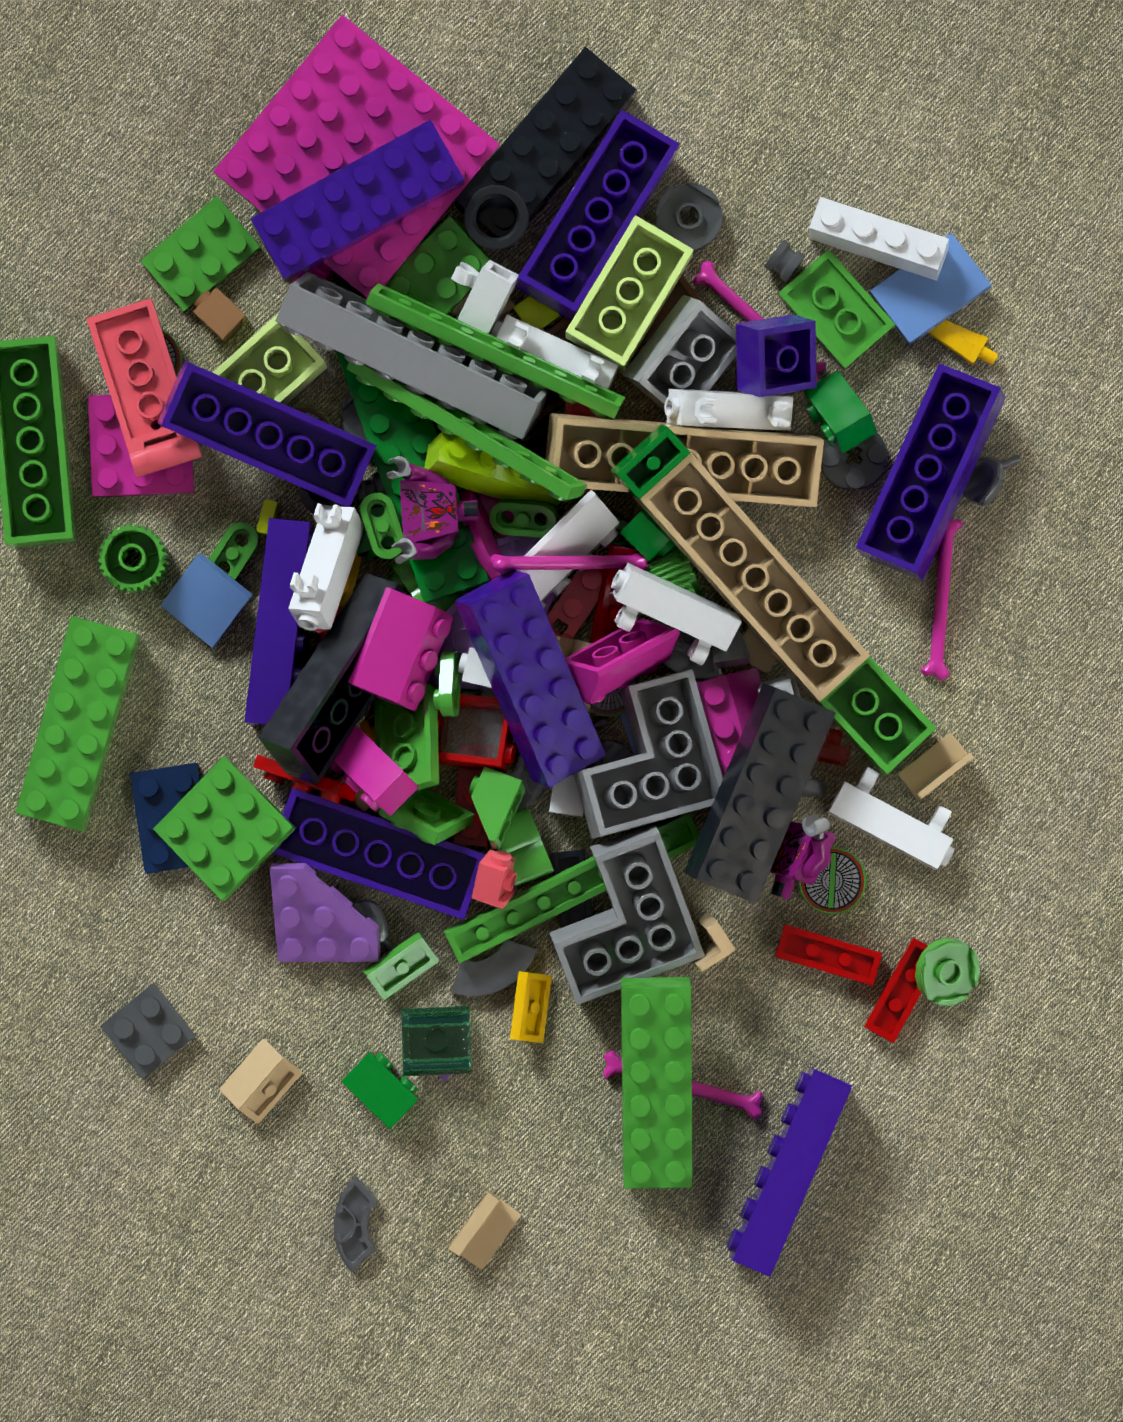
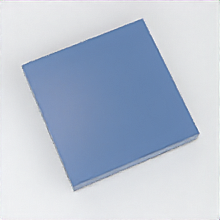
(206, 600)

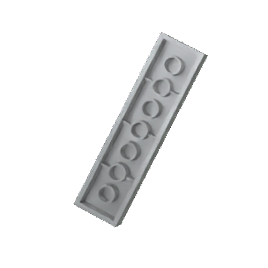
(348, 325)

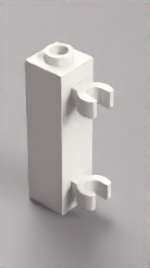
(488, 295)
(556, 351)
(728, 410)
(326, 566)
(675, 607)
(891, 825)

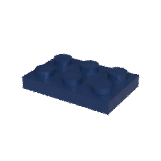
(154, 797)

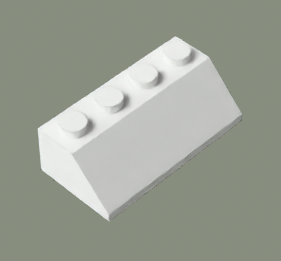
(574, 535)

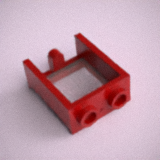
(476, 736)

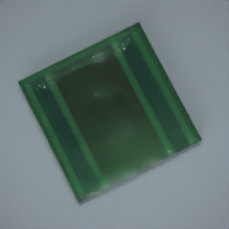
(436, 1041)

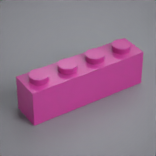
(374, 772)

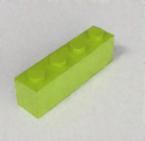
(477, 471)

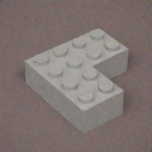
(673, 764)
(642, 932)

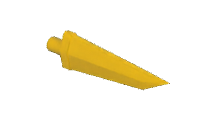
(964, 342)

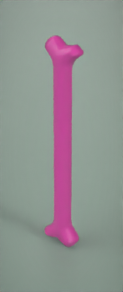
(709, 278)
(505, 563)
(936, 663)
(747, 1103)

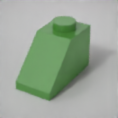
(496, 802)

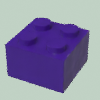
(776, 355)

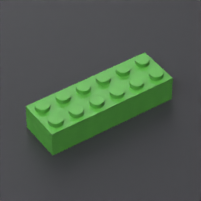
(34, 445)
(78, 724)
(656, 1082)

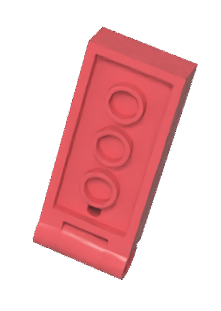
(139, 384)

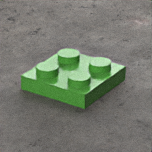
(430, 816)

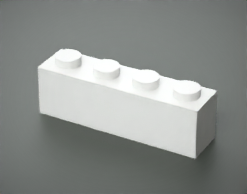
(878, 238)

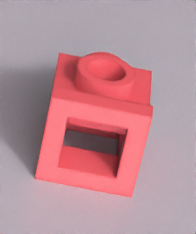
(495, 879)

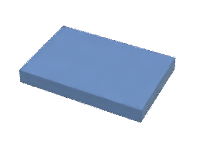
(922, 303)

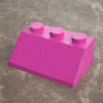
(401, 649)
(620, 658)
(727, 707)

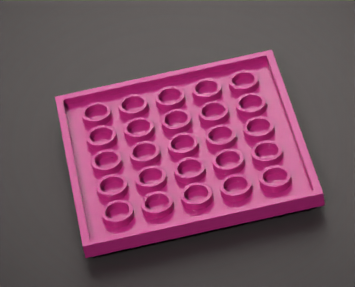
(331, 113)

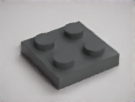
(148, 1031)

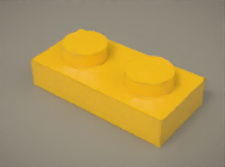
(530, 1007)

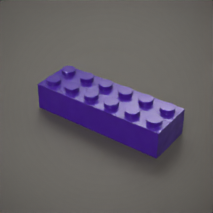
(357, 201)
(597, 214)
(266, 434)
(931, 472)
(278, 637)
(530, 677)
(379, 854)
(789, 1171)

